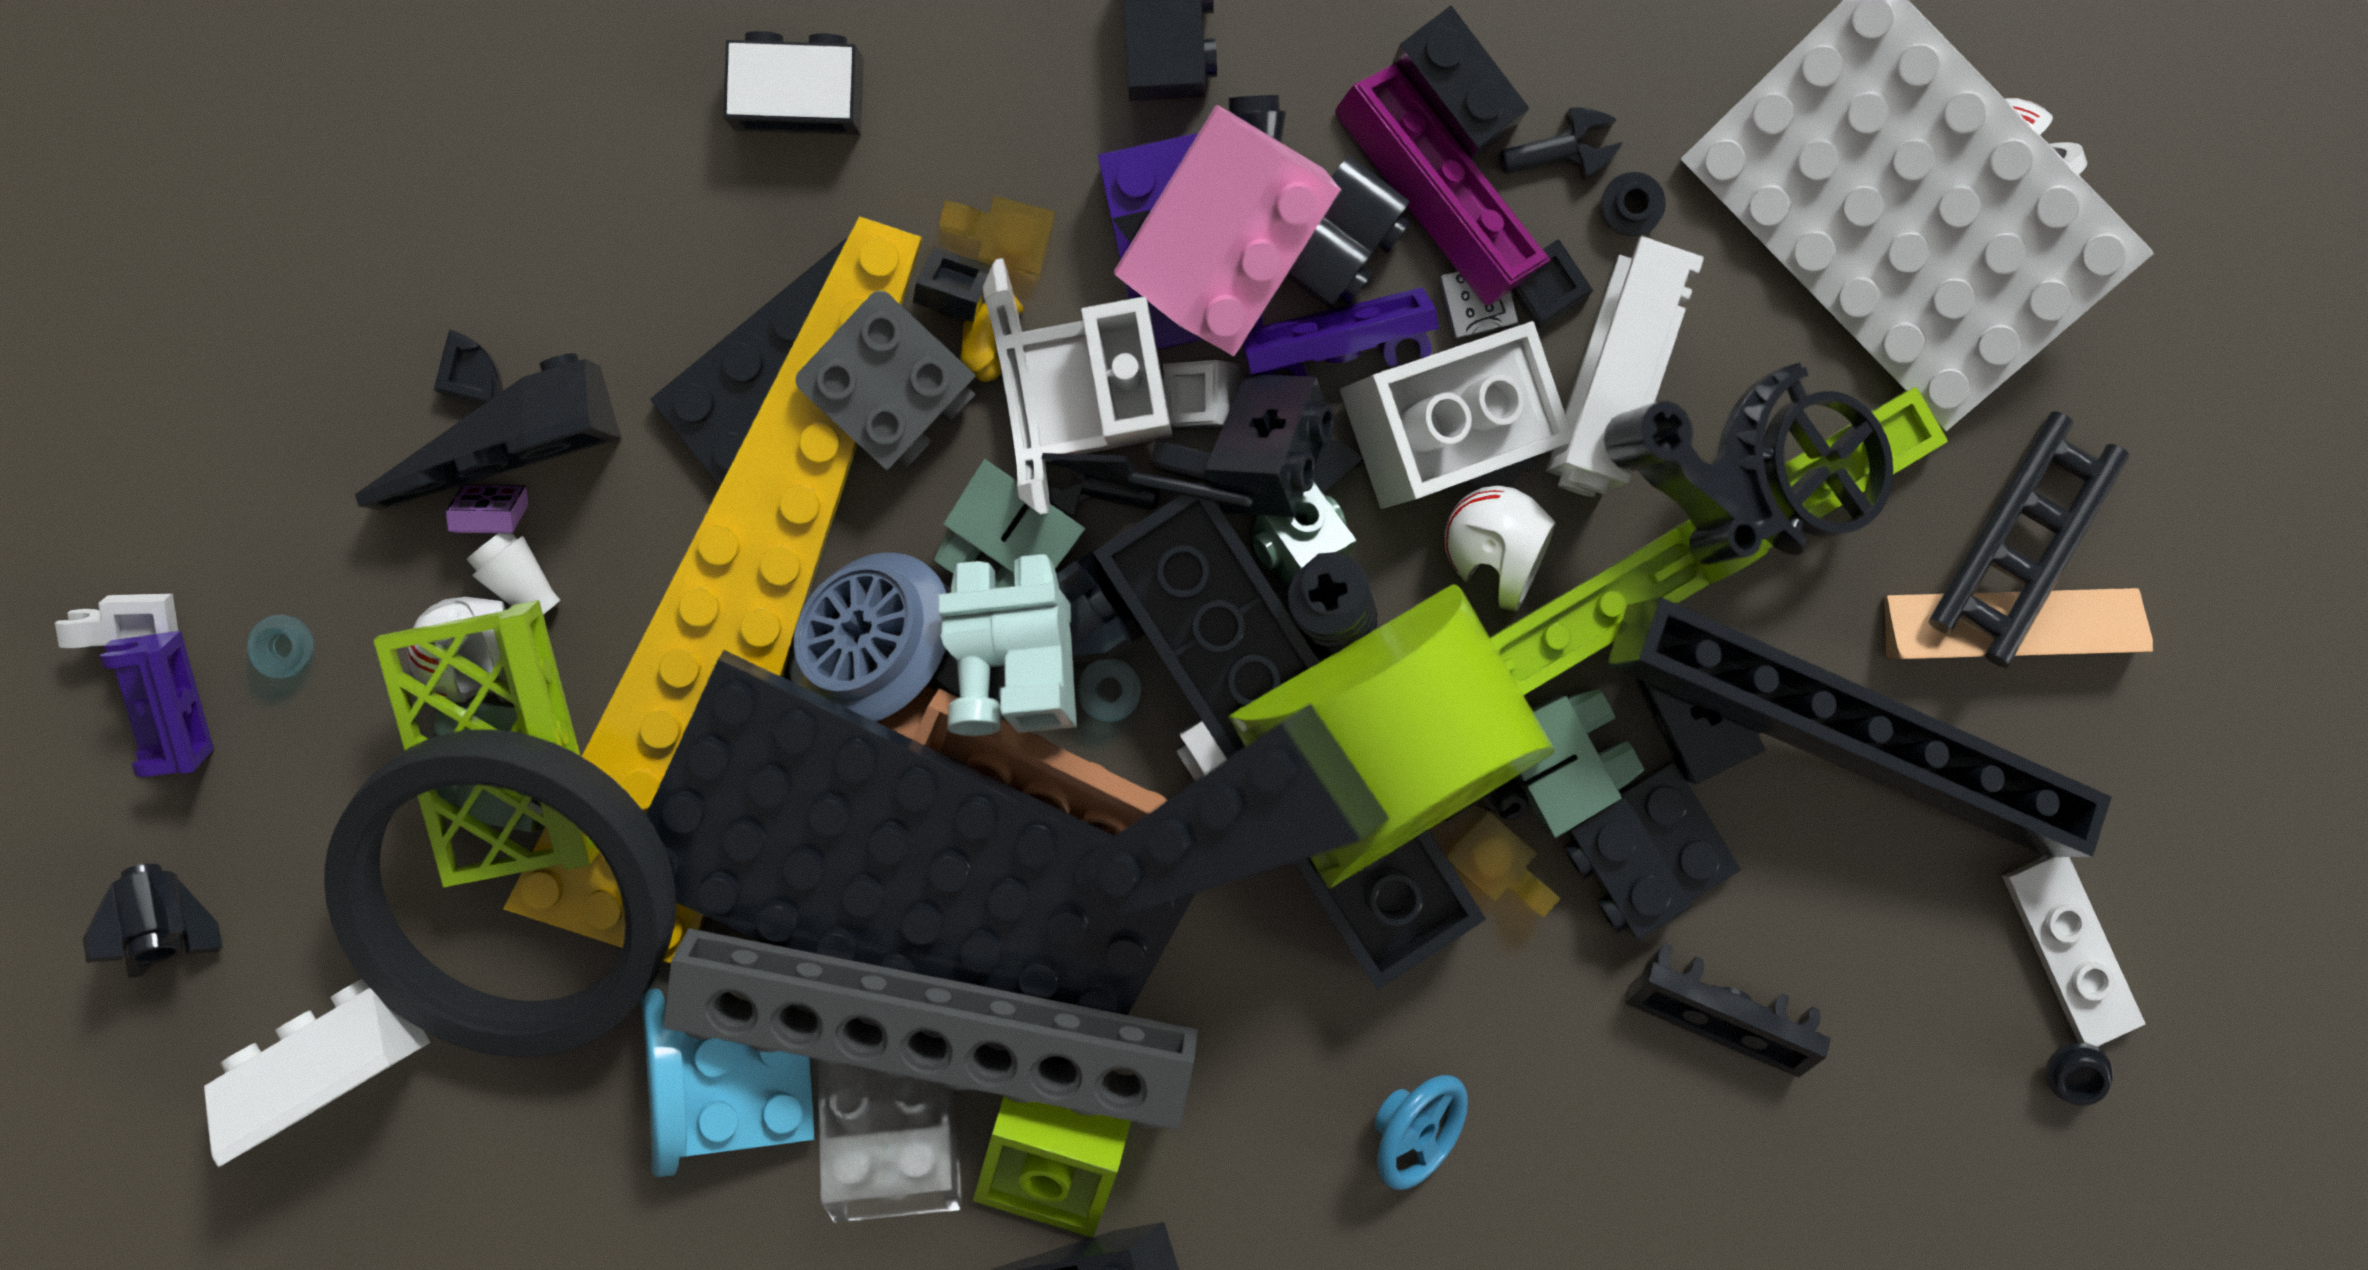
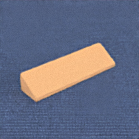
(2066, 625)

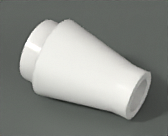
(512, 571)

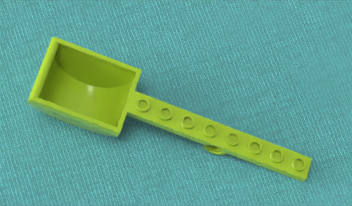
(1440, 706)

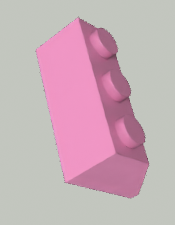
(1226, 230)

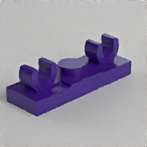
(1343, 333)

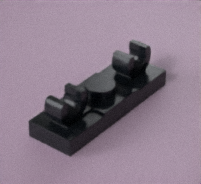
(1729, 1015)

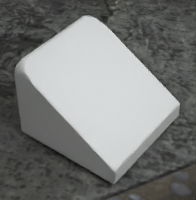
(1200, 392)

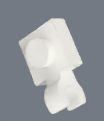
(117, 619)

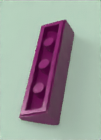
(1441, 183)

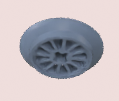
(890, 595)

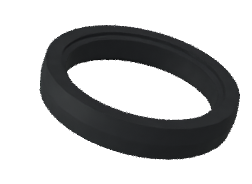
(429, 995)

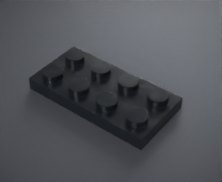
(725, 388)

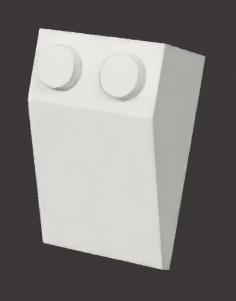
(1456, 415)

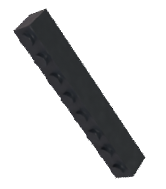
(1857, 729)

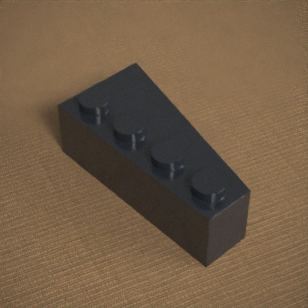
(1252, 813)

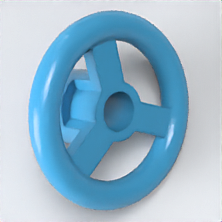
(1411, 1124)

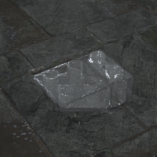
(885, 1144)

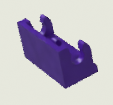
(160, 702)

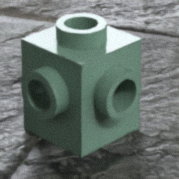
(1290, 542)

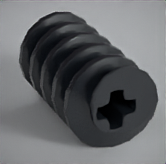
(1328, 582)

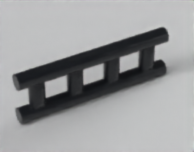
(2036, 577)

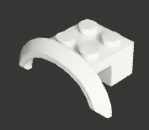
(1075, 382)

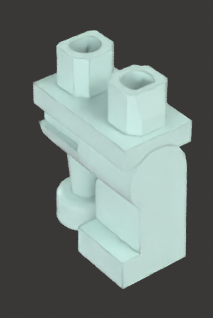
(1011, 628)

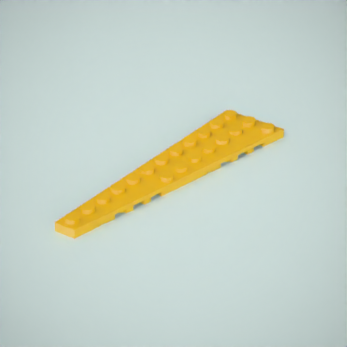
(733, 589)

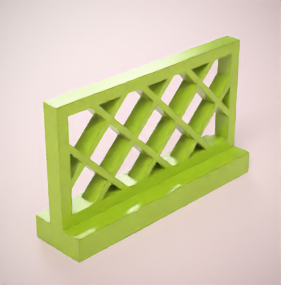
(540, 712)

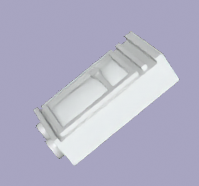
(1623, 359)

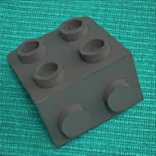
(886, 380)

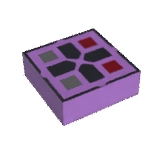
(487, 508)

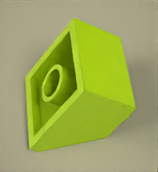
(1052, 1164)

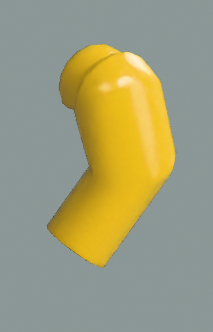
(979, 345)

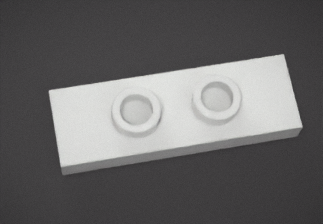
(2073, 950)

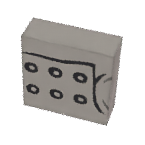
(1468, 313)

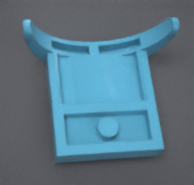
(718, 1093)

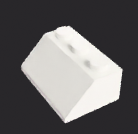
(305, 1069)

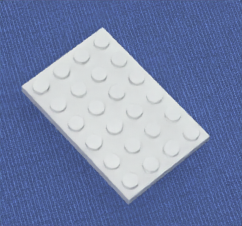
(1915, 203)

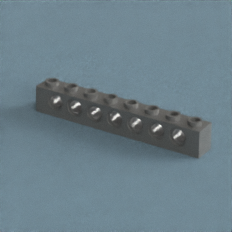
(906, 1004)

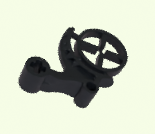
(1746, 486)

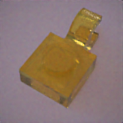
(1008, 232)
(1497, 861)

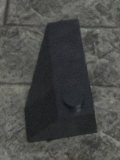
(524, 425)

